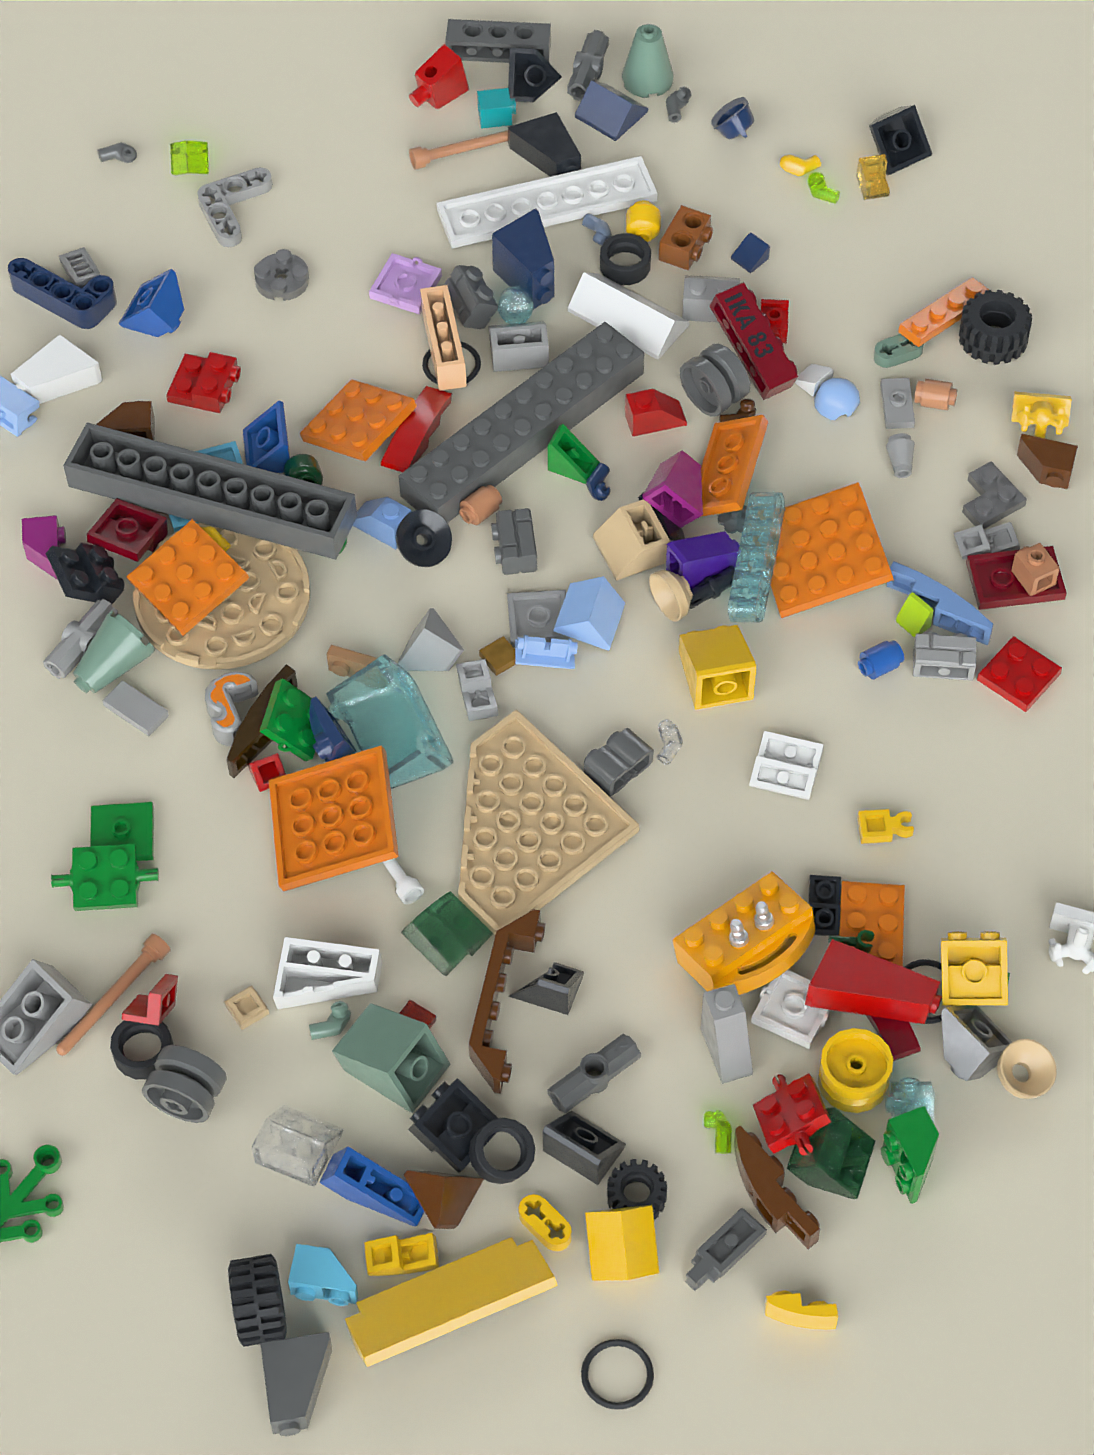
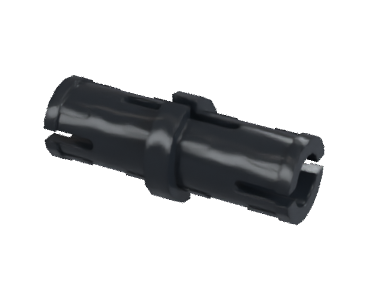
(712, 587)

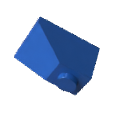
(155, 306)

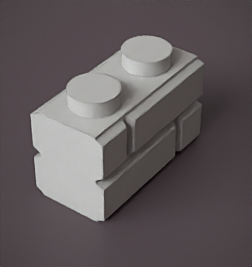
(944, 656)

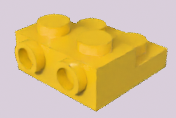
(974, 969)

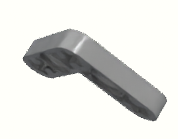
(223, 198)

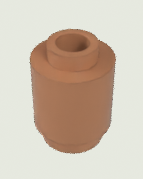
(935, 394)
(480, 505)

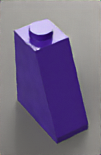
(701, 556)

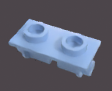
(538, 652)

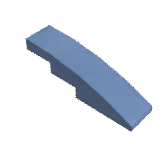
(950, 609)

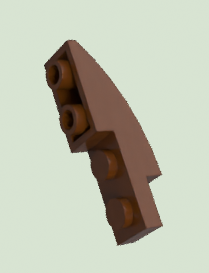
(764, 1181)

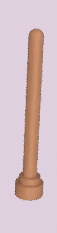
(421, 156)
(153, 949)

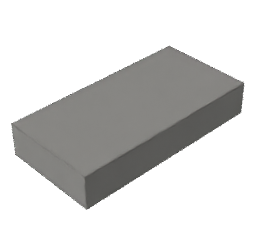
(135, 708)

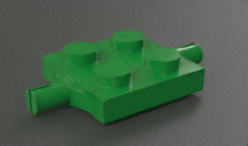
(104, 877)

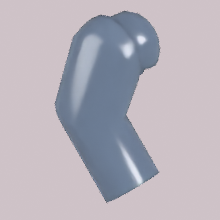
(599, 226)

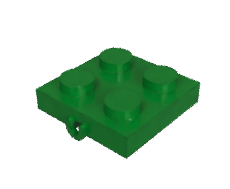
(289, 720)

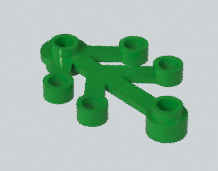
(13, 1204)

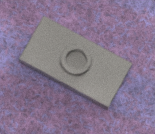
(897, 403)

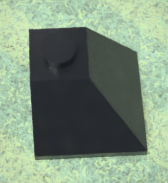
(900, 138)

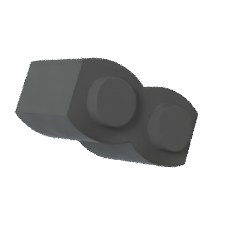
(618, 761)

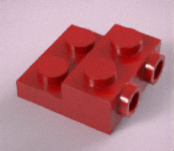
(204, 381)

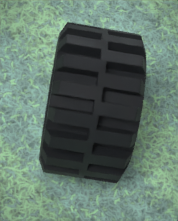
(995, 343)
(257, 1300)

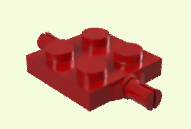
(791, 1114)

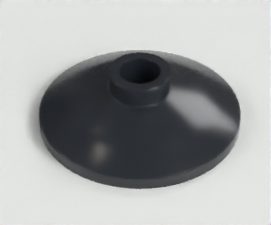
(435, 533)

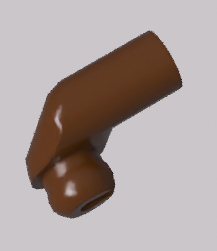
(746, 410)

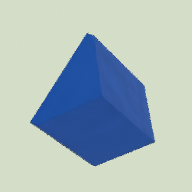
(267, 440)

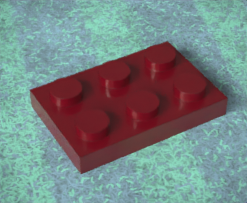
(998, 586)

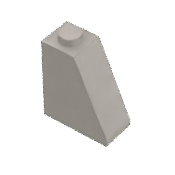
(726, 1033)

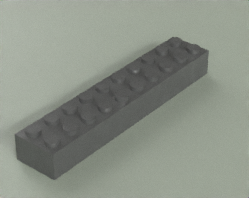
(523, 422)
(211, 490)

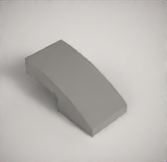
(981, 541)
(477, 690)

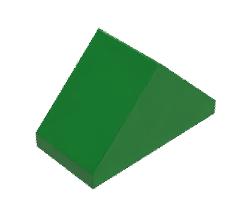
(569, 456)

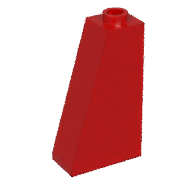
(871, 986)

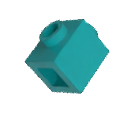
(495, 108)

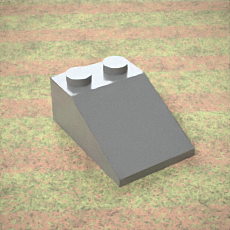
(37, 1014)

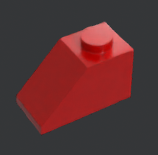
(652, 412)

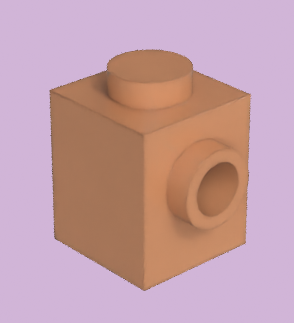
(1035, 569)

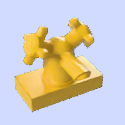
(1041, 411)

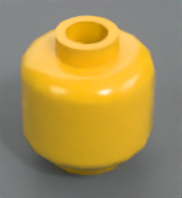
(643, 220)

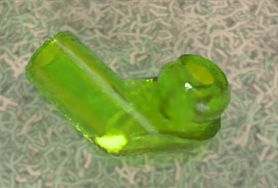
(819, 189)
(723, 1130)

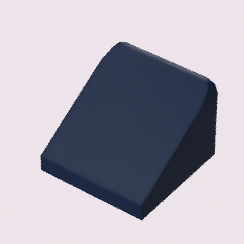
(751, 253)

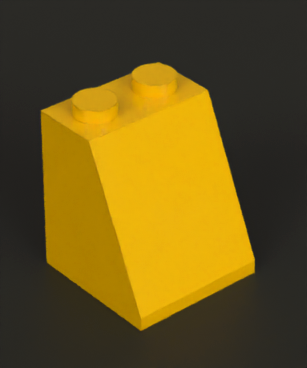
(717, 666)

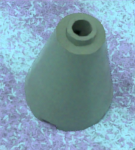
(648, 64)
(111, 654)

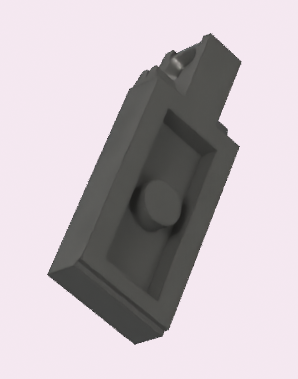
(725, 1248)

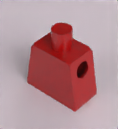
(440, 79)

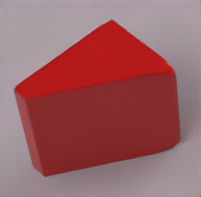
(265, 770)

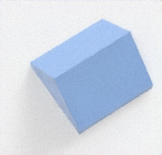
(591, 612)

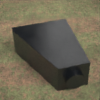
(545, 145)

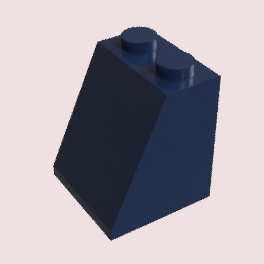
(525, 257)

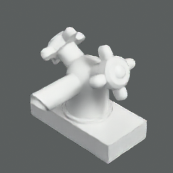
(1080, 930)

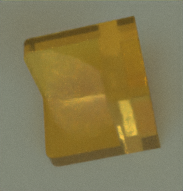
(871, 177)

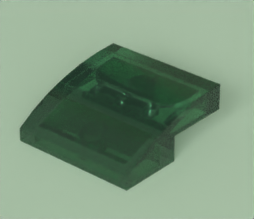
(447, 933)

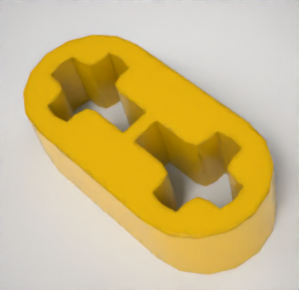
(540, 1228)

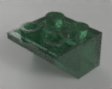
(837, 1158)

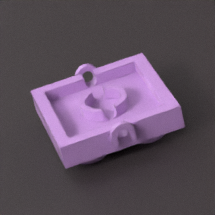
(401, 282)

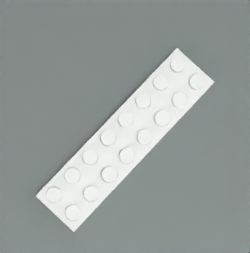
(556, 198)

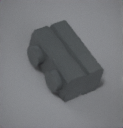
(471, 297)
(516, 541)

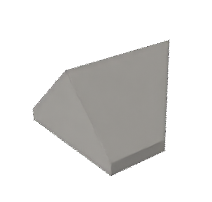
(431, 646)

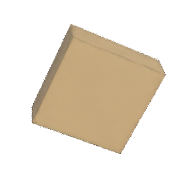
(246, 1007)

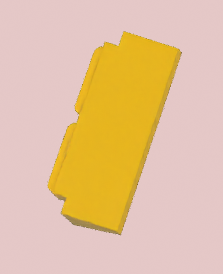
(447, 1299)

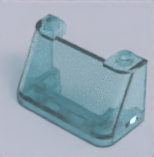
(389, 711)

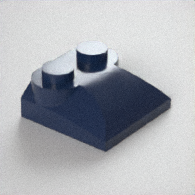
(329, 735)

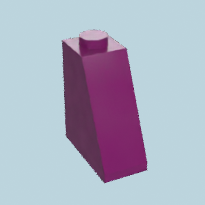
(677, 489)

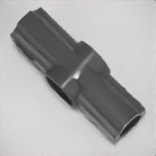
(588, 64)
(579, 1085)

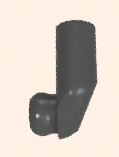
(675, 102)
(118, 151)

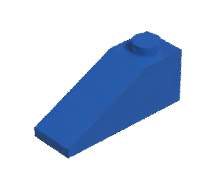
(371, 1186)

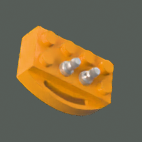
(745, 937)

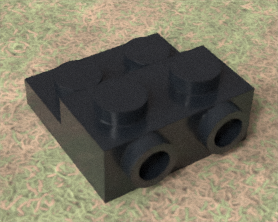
(86, 573)
(451, 1123)

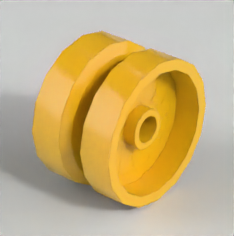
(855, 1070)

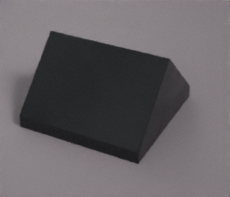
(581, 1146)

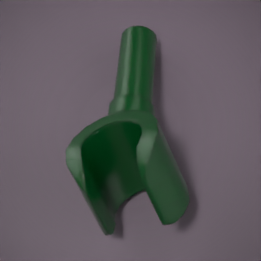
(864, 935)

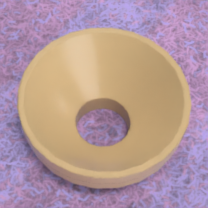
(671, 594)
(1038, 1063)

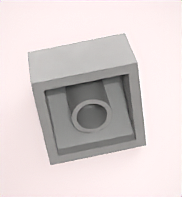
(699, 294)

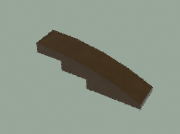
(248, 740)

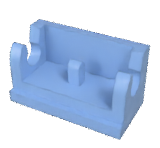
(15, 408)

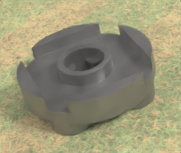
(281, 263)

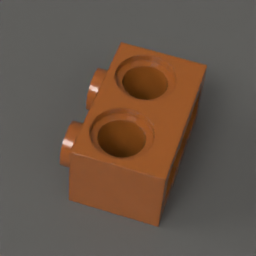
(685, 238)

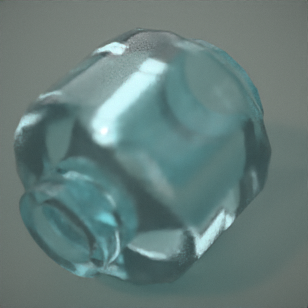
(519, 297)

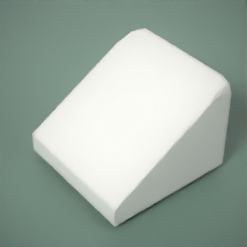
(813, 377)

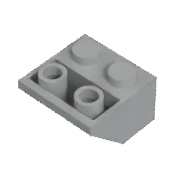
(519, 346)

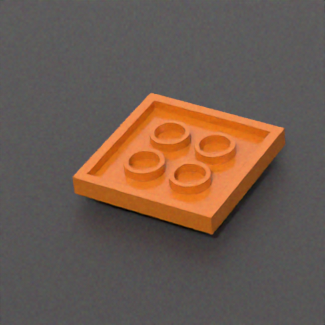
(358, 420)
(187, 577)

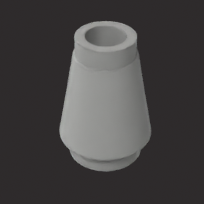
(900, 452)

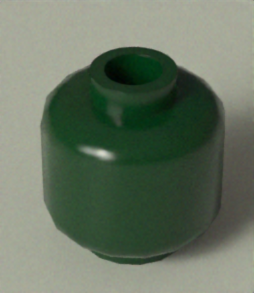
(304, 468)

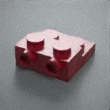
(128, 530)

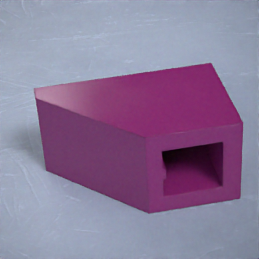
(39, 536)

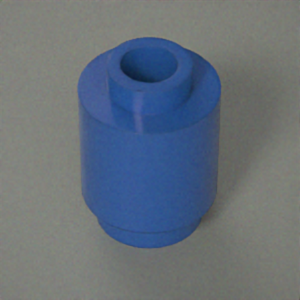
(880, 659)

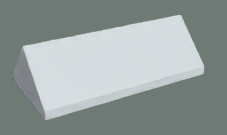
(633, 316)

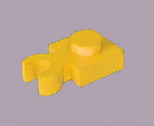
(879, 827)

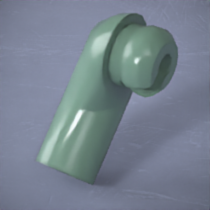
(335, 1023)

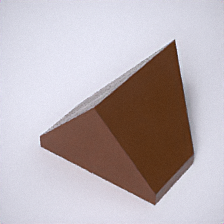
(443, 1195)

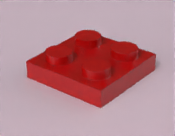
(1019, 674)

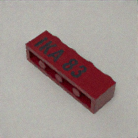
(754, 340)

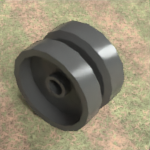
(714, 380)
(184, 1083)

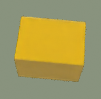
(622, 1243)

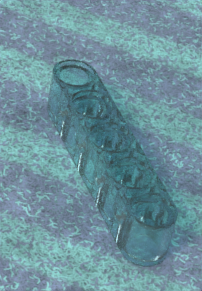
(756, 557)

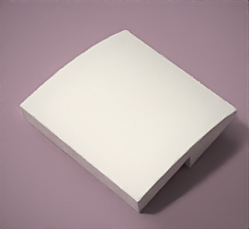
(786, 765)

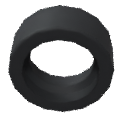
(628, 244)
(123, 1032)
(525, 1143)

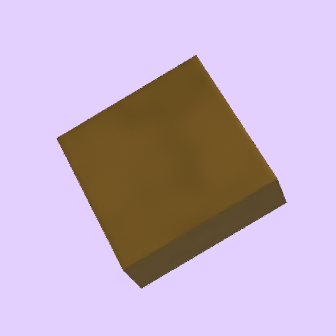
(498, 655)

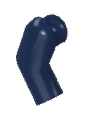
(595, 482)

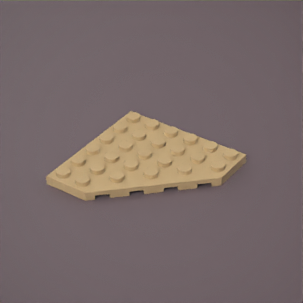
(530, 823)

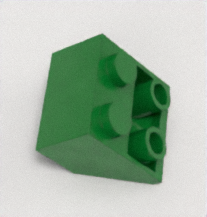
(910, 1149)

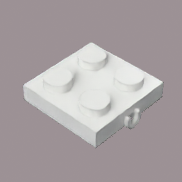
(784, 1010)

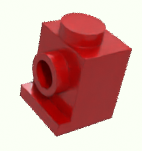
(778, 316)

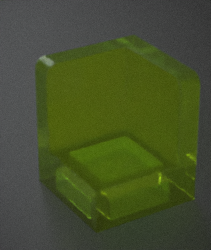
(189, 157)

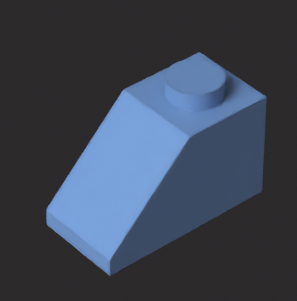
(381, 519)

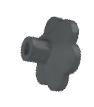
(733, 520)

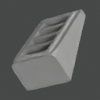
(75, 257)

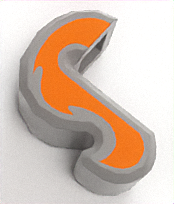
(220, 703)

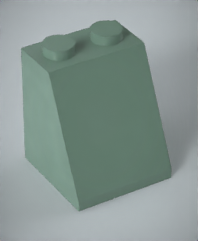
(392, 1055)

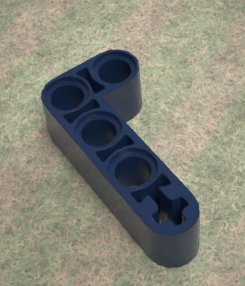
(78, 306)

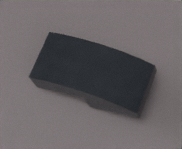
(825, 903)

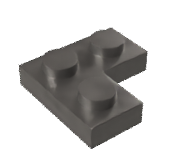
(997, 496)

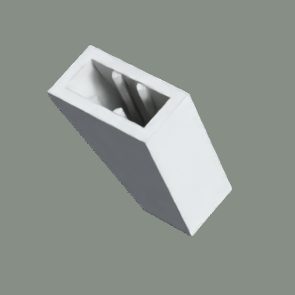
(57, 371)

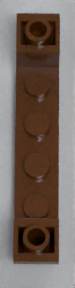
(517, 935)

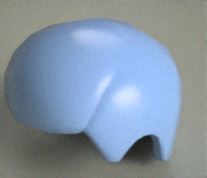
(837, 398)

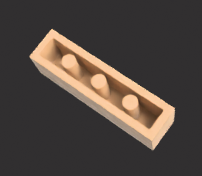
(443, 337)

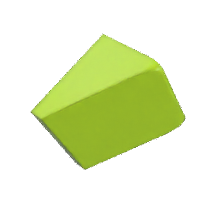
(915, 615)

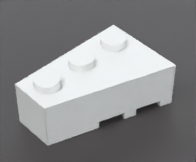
(324, 972)

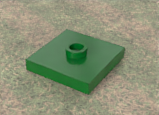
(124, 825)

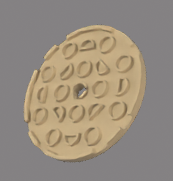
(249, 621)

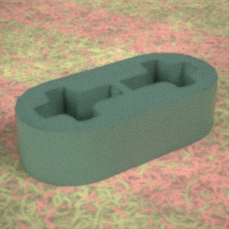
(898, 349)

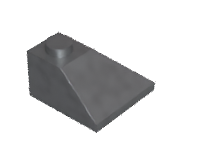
(971, 1041)

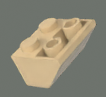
(632, 540)

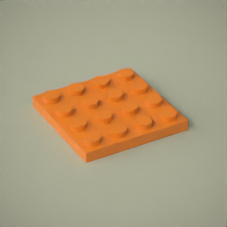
(827, 551)
(333, 818)

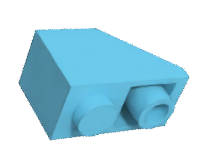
(321, 1276)

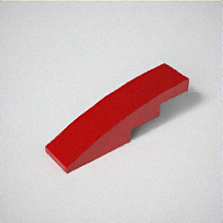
(414, 432)

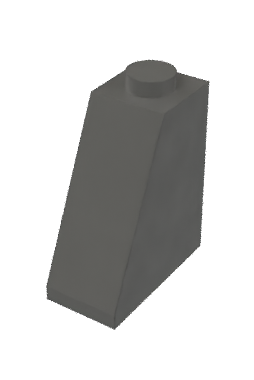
(293, 1379)

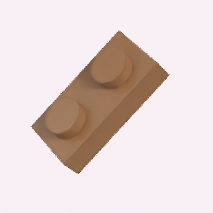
(346, 662)

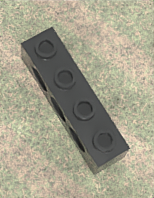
(493, 39)

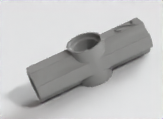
(76, 640)

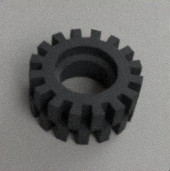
(637, 1173)

